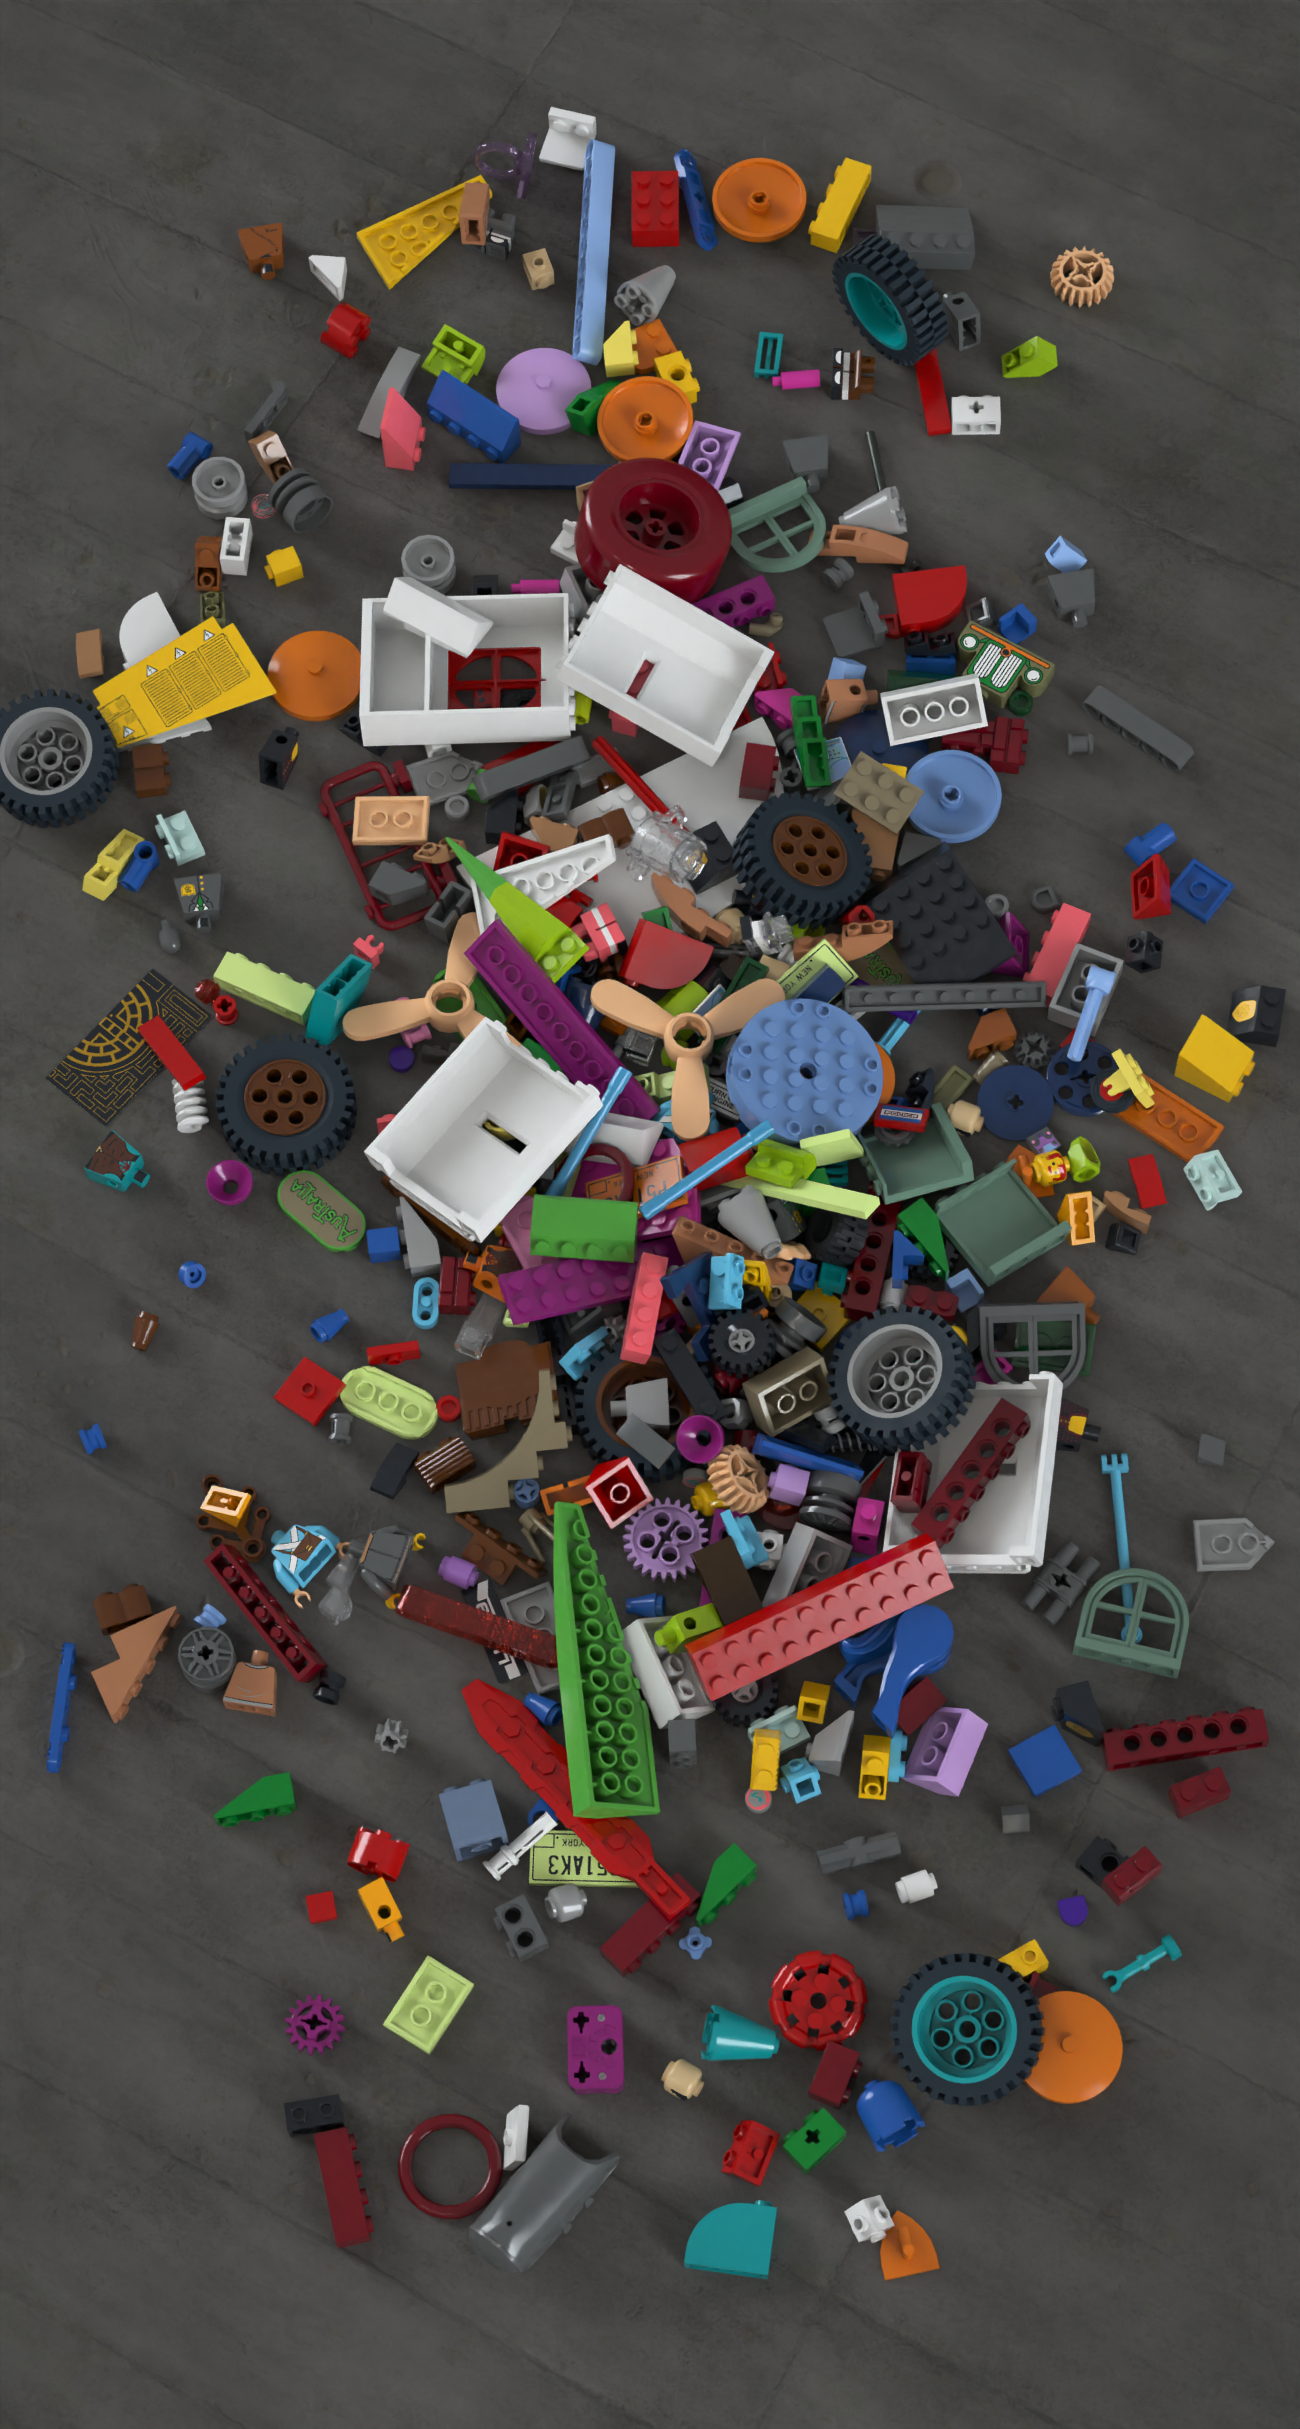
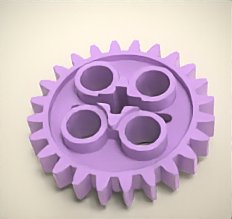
(646, 1529)

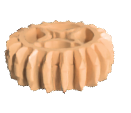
(1084, 269)
(739, 1479)

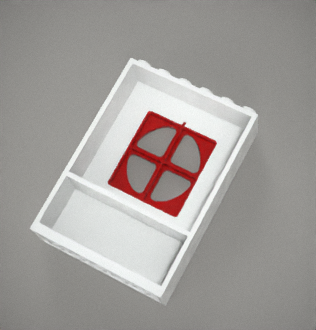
(413, 685)

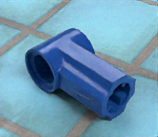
(192, 450)
(1152, 843)
(139, 868)

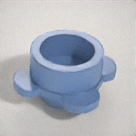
(687, 1943)

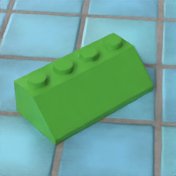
(584, 1228)

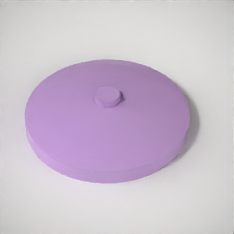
(540, 387)

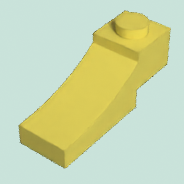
(111, 862)

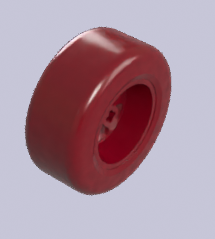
(663, 498)

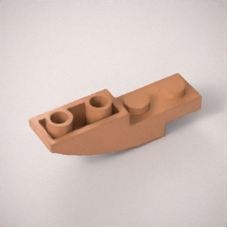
(865, 544)
(683, 911)
(853, 943)

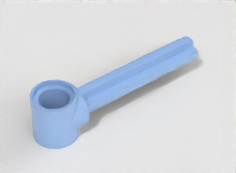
(1098, 985)

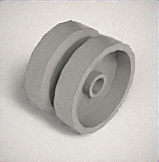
(220, 488)
(430, 562)

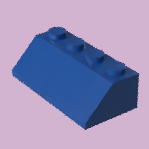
(474, 418)

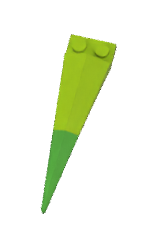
(539, 932)

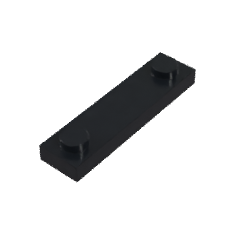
(689, 1376)

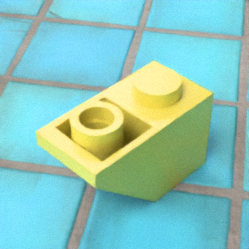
(619, 352)

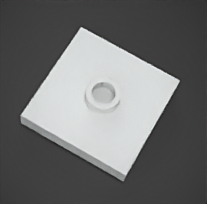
(516, 2137)

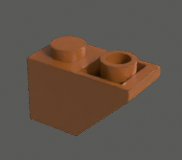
(207, 563)
(992, 1034)

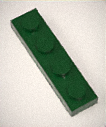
(748, 973)

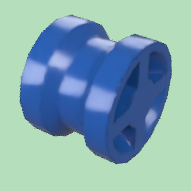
(92, 1439)
(855, 1905)

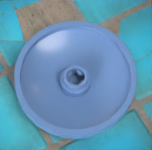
(958, 796)

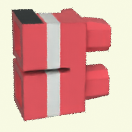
(603, 932)

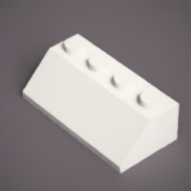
(933, 709)
(664, 1678)

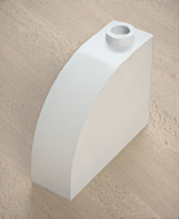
(145, 630)

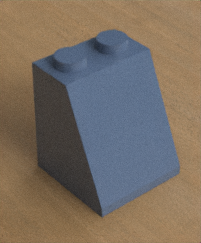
(473, 1819)

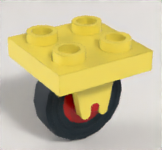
(1116, 1088)

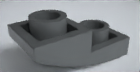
(645, 1441)

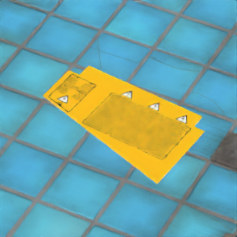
(183, 683)

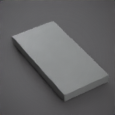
(536, 1610)

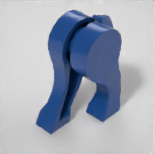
(901, 1649)

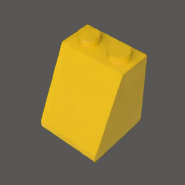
(1214, 1060)

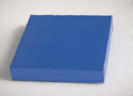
(1200, 891)
(1044, 1761)

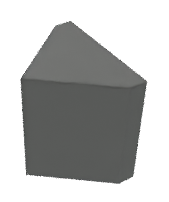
(1015, 1819)

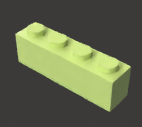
(264, 987)

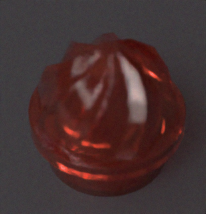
(207, 991)

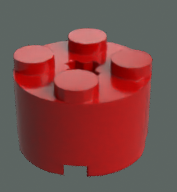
(346, 330)
(377, 1854)

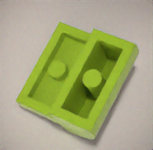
(455, 355)
(683, 1000)
(781, 1163)

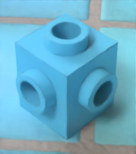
(800, 1779)

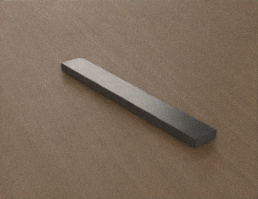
(944, 996)

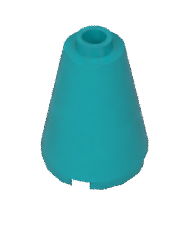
(736, 2037)

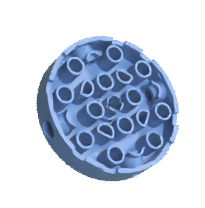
(812, 1040)

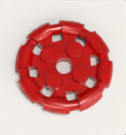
(818, 1983)

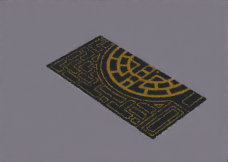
(115, 1059)

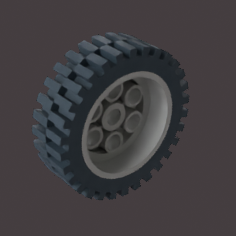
(66, 721)
(865, 1364)

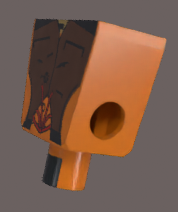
(489, 1266)

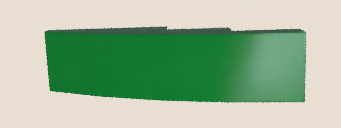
(810, 741)

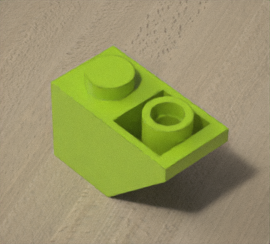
(1030, 359)

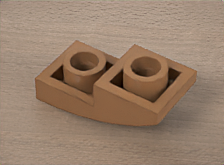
(89, 653)
(438, 852)
(1118, 1206)

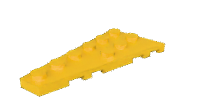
(411, 235)

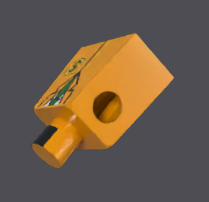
(377, 1897)

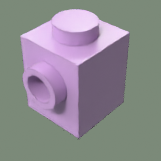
(788, 1484)

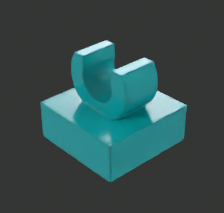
(831, 1279)

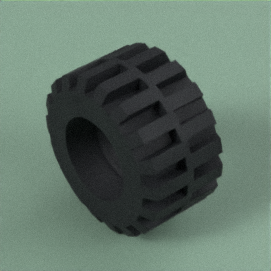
(835, 1237)

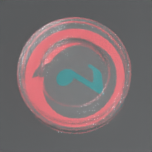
(261, 507)

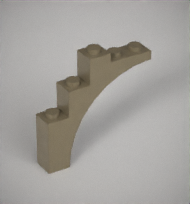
(491, 1488)

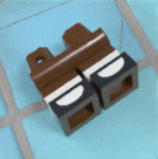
(846, 375)

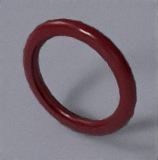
(618, 1157)
(481, 2198)

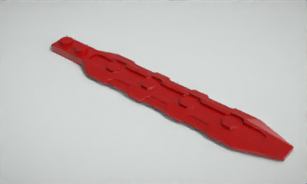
(544, 1768)

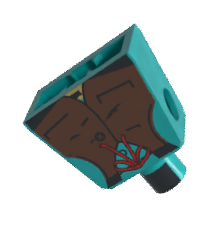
(116, 1164)

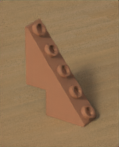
(696, 1239)
(137, 1651)

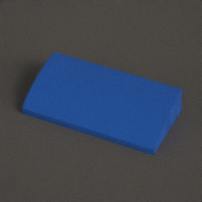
(802, 1457)

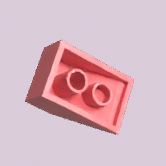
(401, 432)

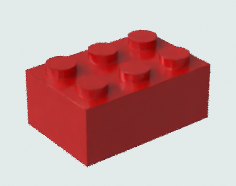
(655, 208)

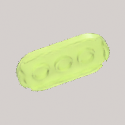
(389, 1403)

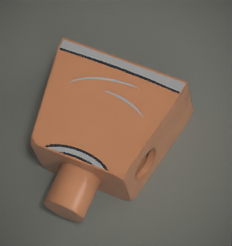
(844, 699)
(253, 1686)

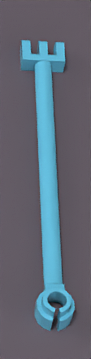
(1115, 1471)

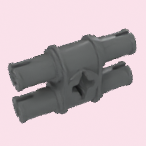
(1063, 1596)

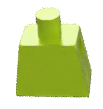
(688, 1627)

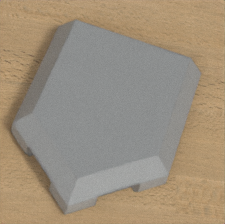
(442, 776)
(1228, 1544)

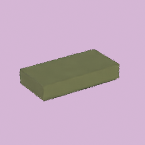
(952, 1087)

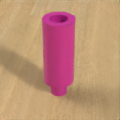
(797, 379)
(536, 587)

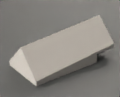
(435, 615)
(631, 1135)

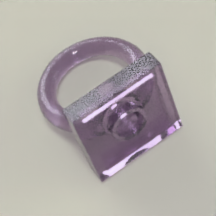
(522, 162)

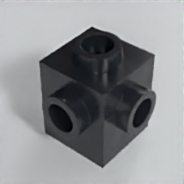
(1144, 952)

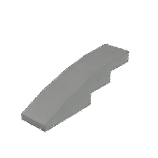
(397, 376)

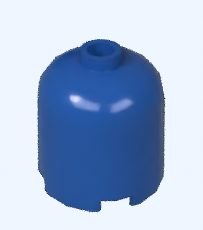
(888, 2114)

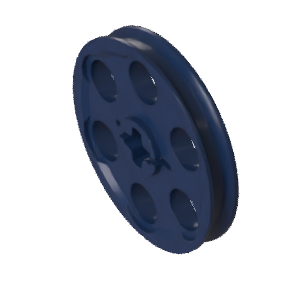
(1071, 1079)

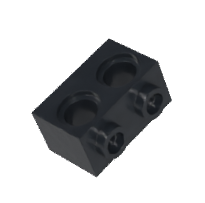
(314, 2115)

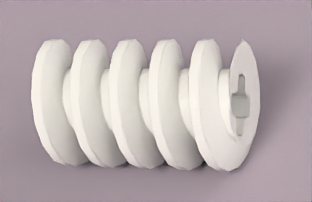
(189, 1107)

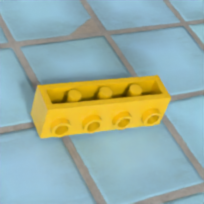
(840, 205)

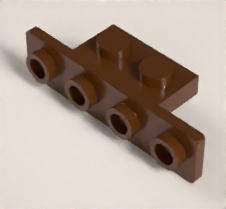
(495, 1554)

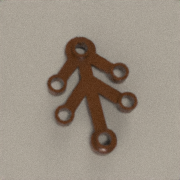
(247, 1540)

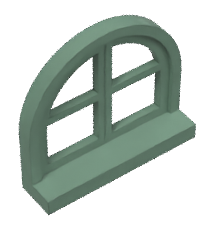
(764, 509)
(1127, 1652)

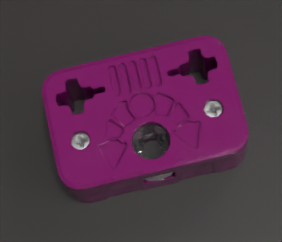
(585, 2050)

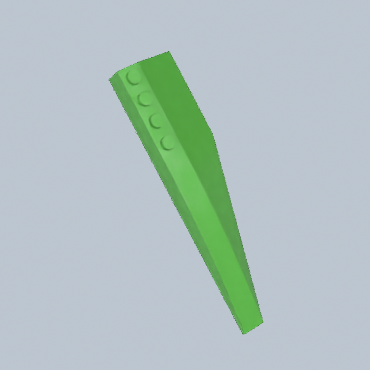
(600, 1697)

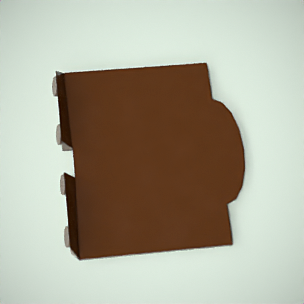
(502, 1386)

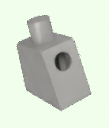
(648, 1403)

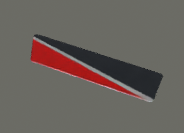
(871, 1465)

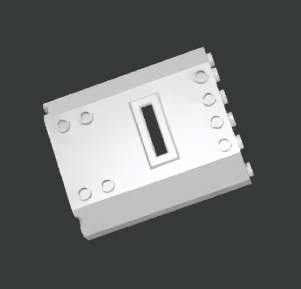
(698, 672)
(456, 1166)
(1011, 1518)

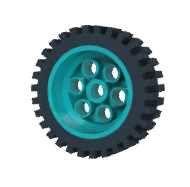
(890, 300)
(920, 2020)

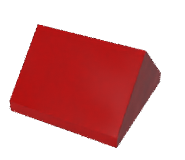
(516, 849)
(1151, 889)
(617, 1490)

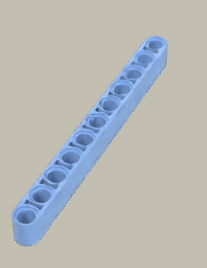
(593, 252)

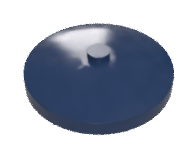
(869, 734)

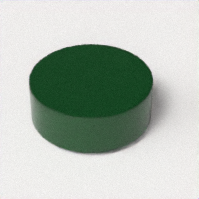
(1020, 703)

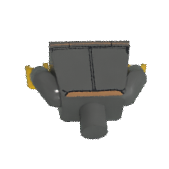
(385, 1559)

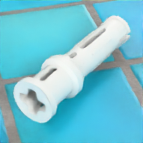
(509, 1854)

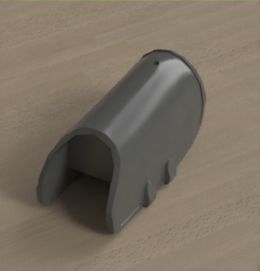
(538, 2202)

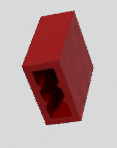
(703, 1149)

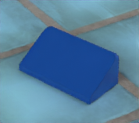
(931, 664)

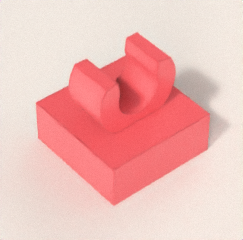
(366, 952)

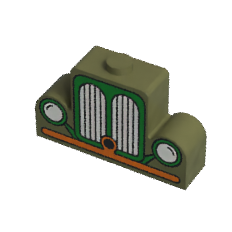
(1001, 665)

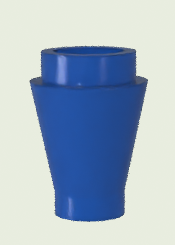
(327, 1326)
(647, 1605)
(544, 1708)

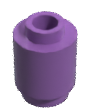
(458, 1572)

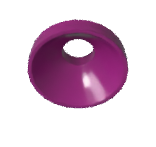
(226, 1172)
(688, 1439)

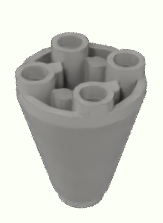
(645, 295)
(878, 513)
(751, 1222)

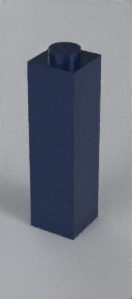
(821, 986)

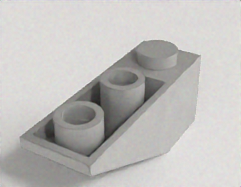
(422, 1245)

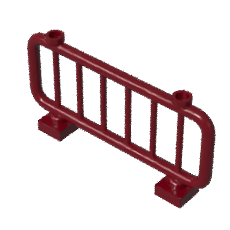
(391, 782)

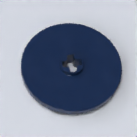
(1005, 1085)

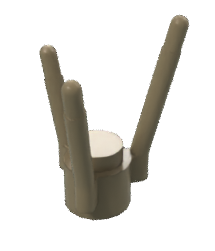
(535, 1523)

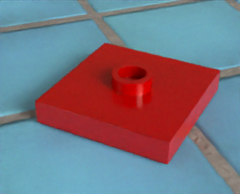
(309, 1391)

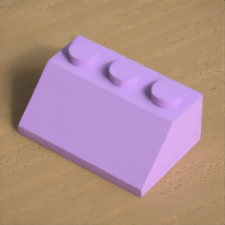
(709, 451)
(945, 1750)

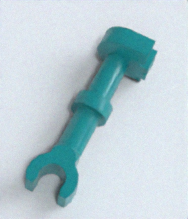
(1143, 1961)

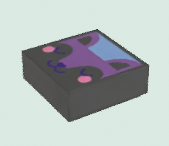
(1043, 1142)

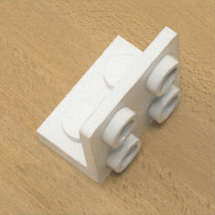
(567, 138)

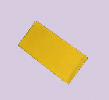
(757, 1275)

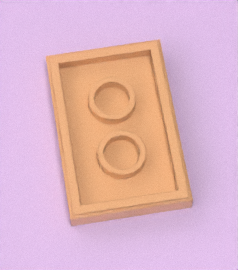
(391, 820)

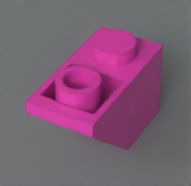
(776, 705)

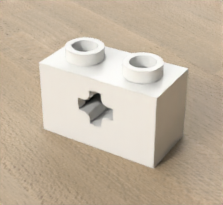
(975, 415)
(236, 546)

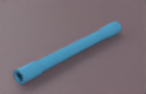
(614, 1088)
(661, 1201)

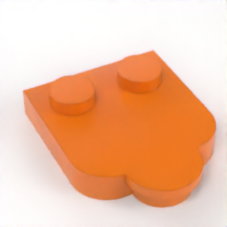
(651, 343)

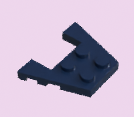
(695, 1281)

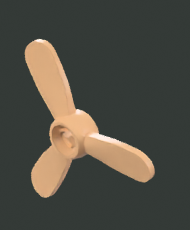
(397, 1016)
(690, 1091)

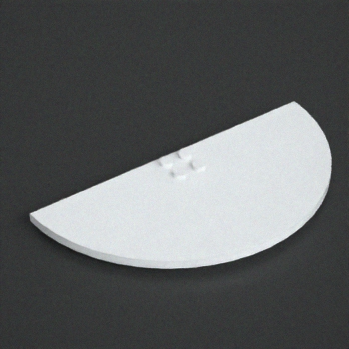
(704, 796)

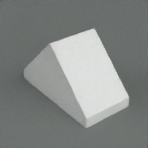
(331, 272)

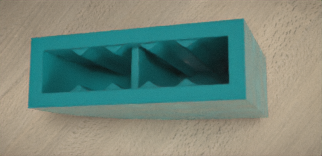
(336, 997)
(734, 2240)

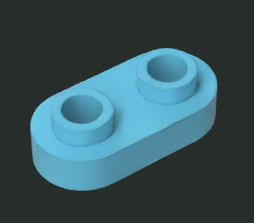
(425, 1304)
(897, 1767)

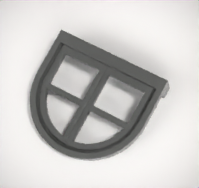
(1033, 1313)

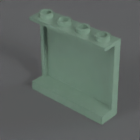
(921, 1167)
(998, 1223)

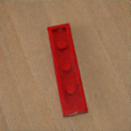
(933, 395)
(171, 1053)

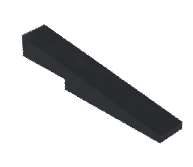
(551, 1330)

